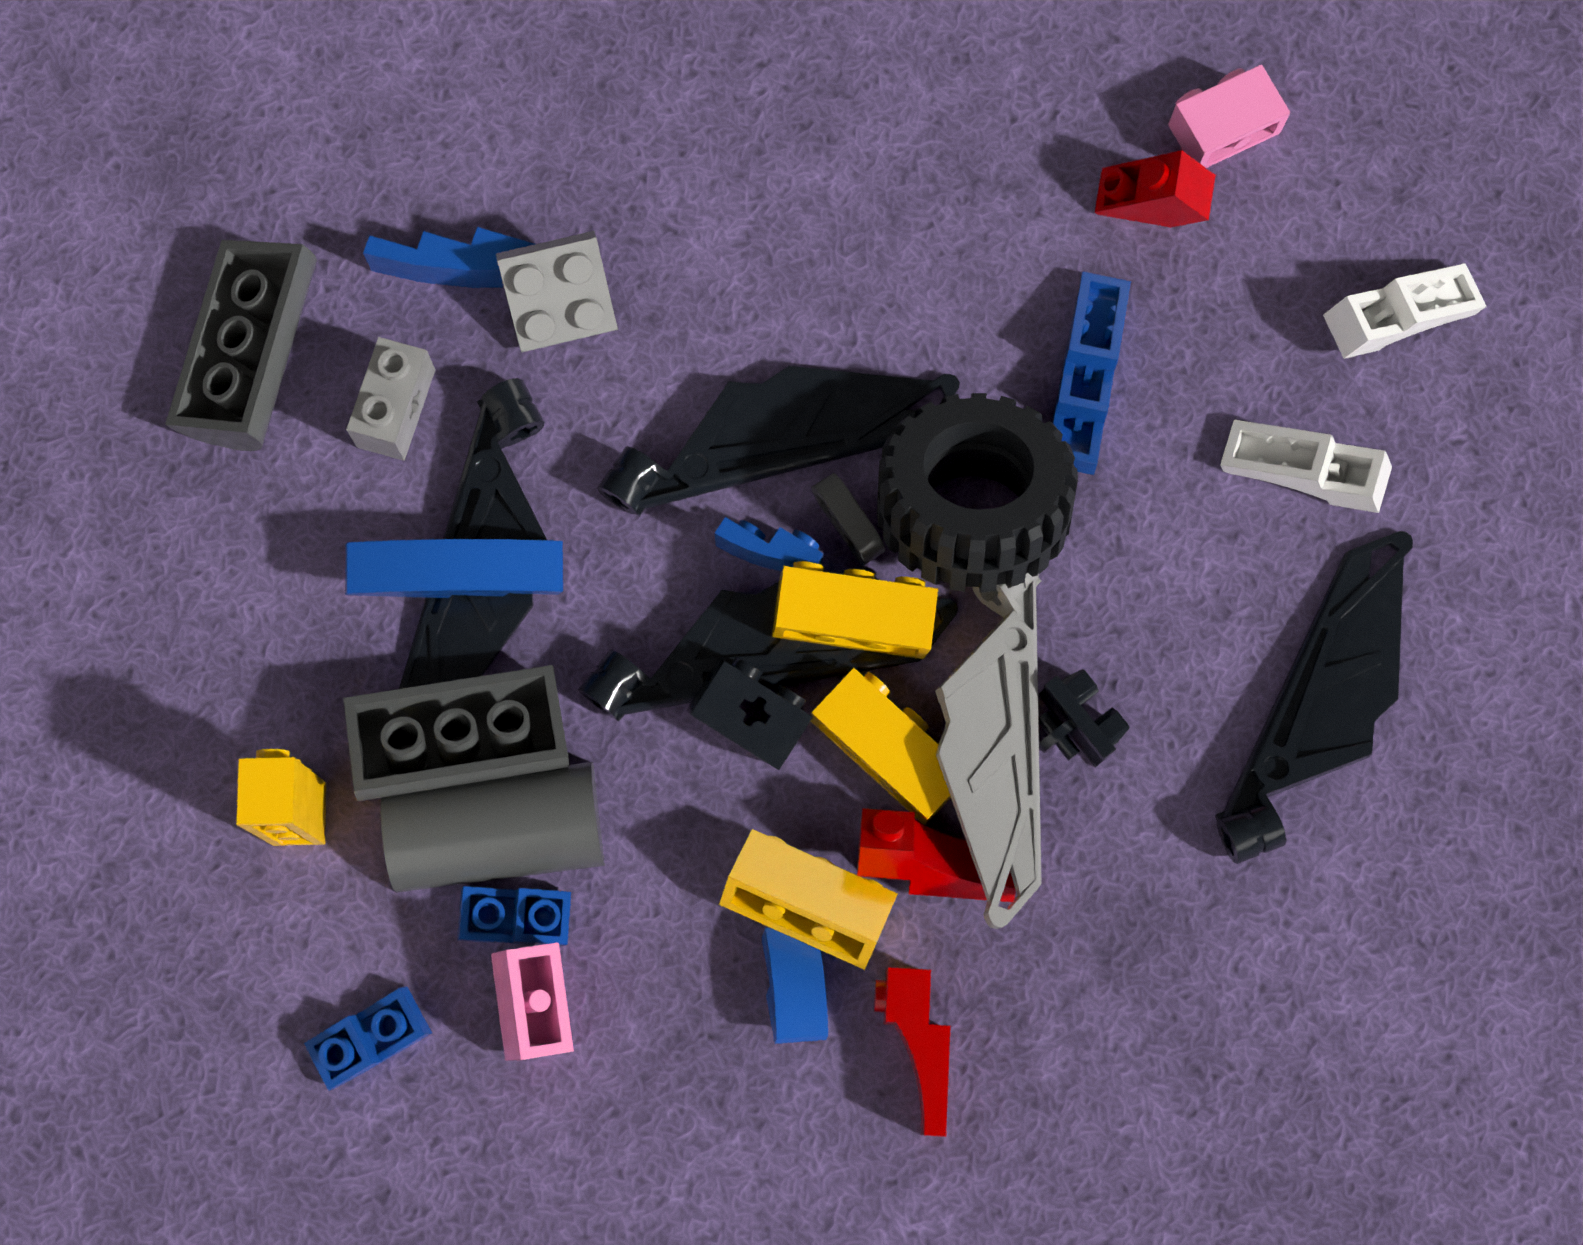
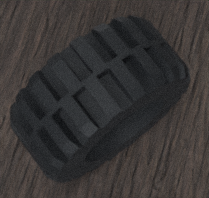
(985, 441)

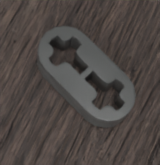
(848, 519)

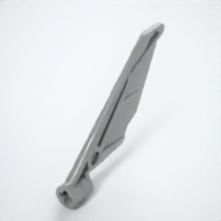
(994, 749)

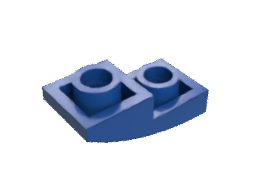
(748, 544)
(514, 916)
(796, 989)
(367, 1038)

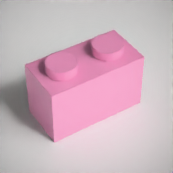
(1228, 116)
(532, 1002)

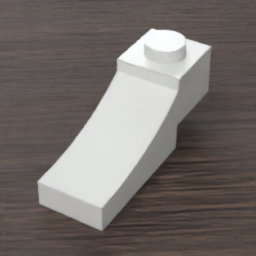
(1403, 308)
(1308, 463)

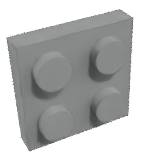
(557, 291)

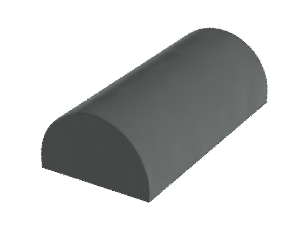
(241, 343)
(455, 733)
(493, 829)

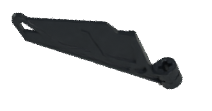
(770, 430)
(730, 628)
(464, 632)
(1329, 698)

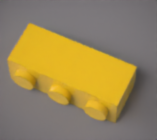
(855, 610)
(884, 742)
(281, 799)
(808, 898)

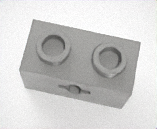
(391, 398)

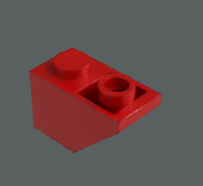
(1157, 190)

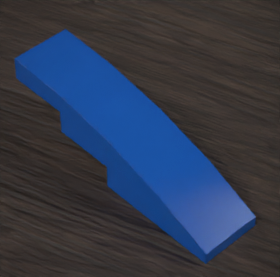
(444, 259)
(1090, 366)
(453, 567)

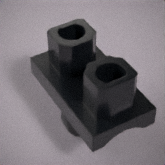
(1065, 702)

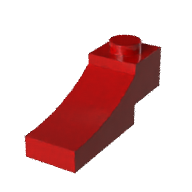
(934, 863)
(906, 1005)

